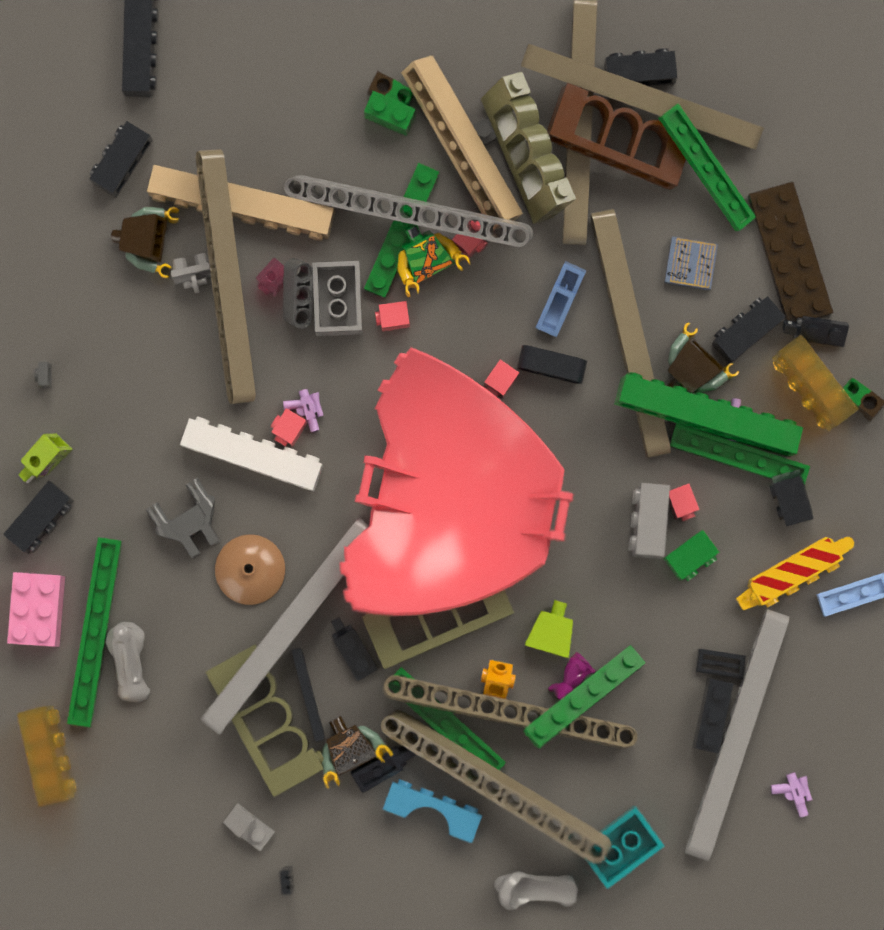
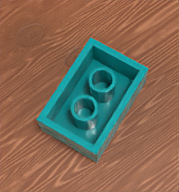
(631, 844)

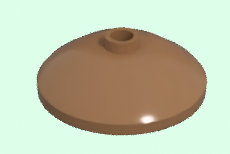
(266, 575)

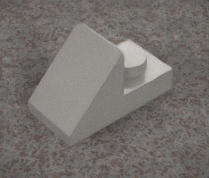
(248, 827)

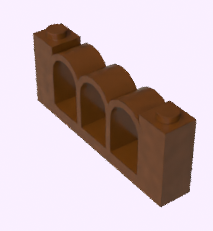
(566, 118)

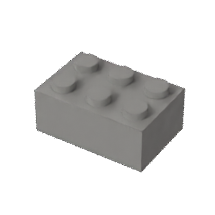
(337, 298)
(649, 520)

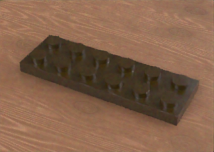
(790, 252)

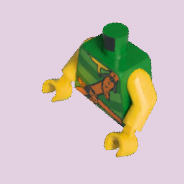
(425, 256)

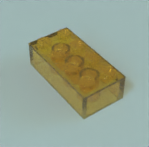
(814, 383)
(46, 755)

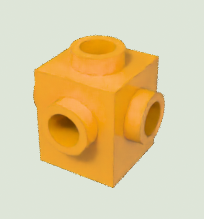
(498, 679)

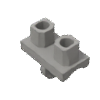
(193, 275)

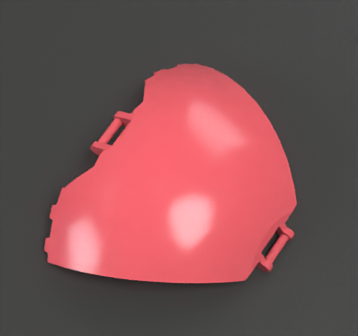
(458, 498)

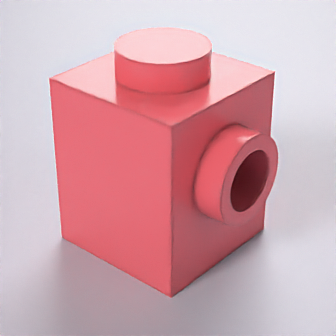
(470, 245)
(288, 427)

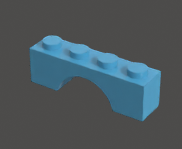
(461, 821)

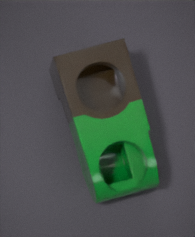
(391, 88)
(865, 399)

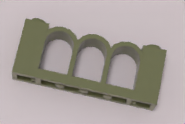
(542, 197)
(389, 649)
(289, 774)

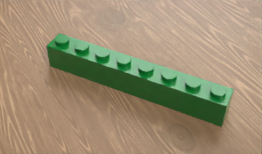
(708, 415)

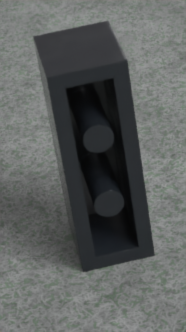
(644, 67)
(120, 158)
(747, 329)
(39, 518)
(712, 715)

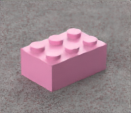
(36, 609)

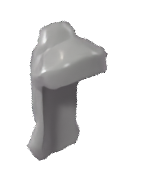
(125, 645)
(521, 888)

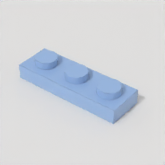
(851, 595)

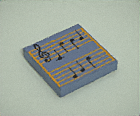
(691, 263)

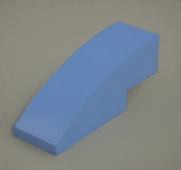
(561, 299)

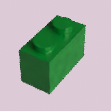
(389, 113)
(691, 556)

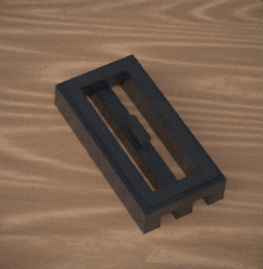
(700, 660)
(286, 888)

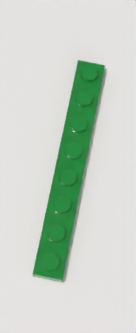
(94, 632)

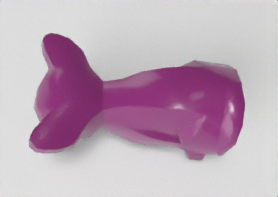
(574, 674)

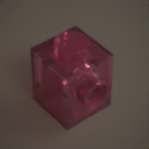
(271, 278)

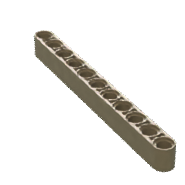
(639, 95)
(578, 165)
(225, 276)
(627, 321)
(498, 707)
(507, 786)

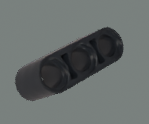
(552, 364)

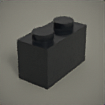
(792, 498)

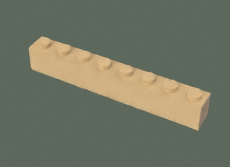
(460, 140)
(246, 203)

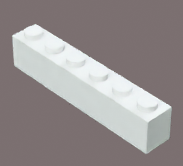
(252, 455)

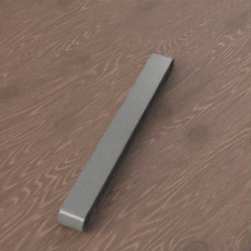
(397, 213)
(280, 635)
(737, 735)

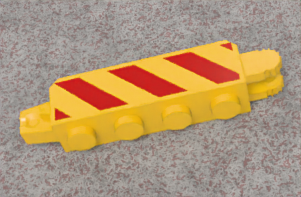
(793, 571)

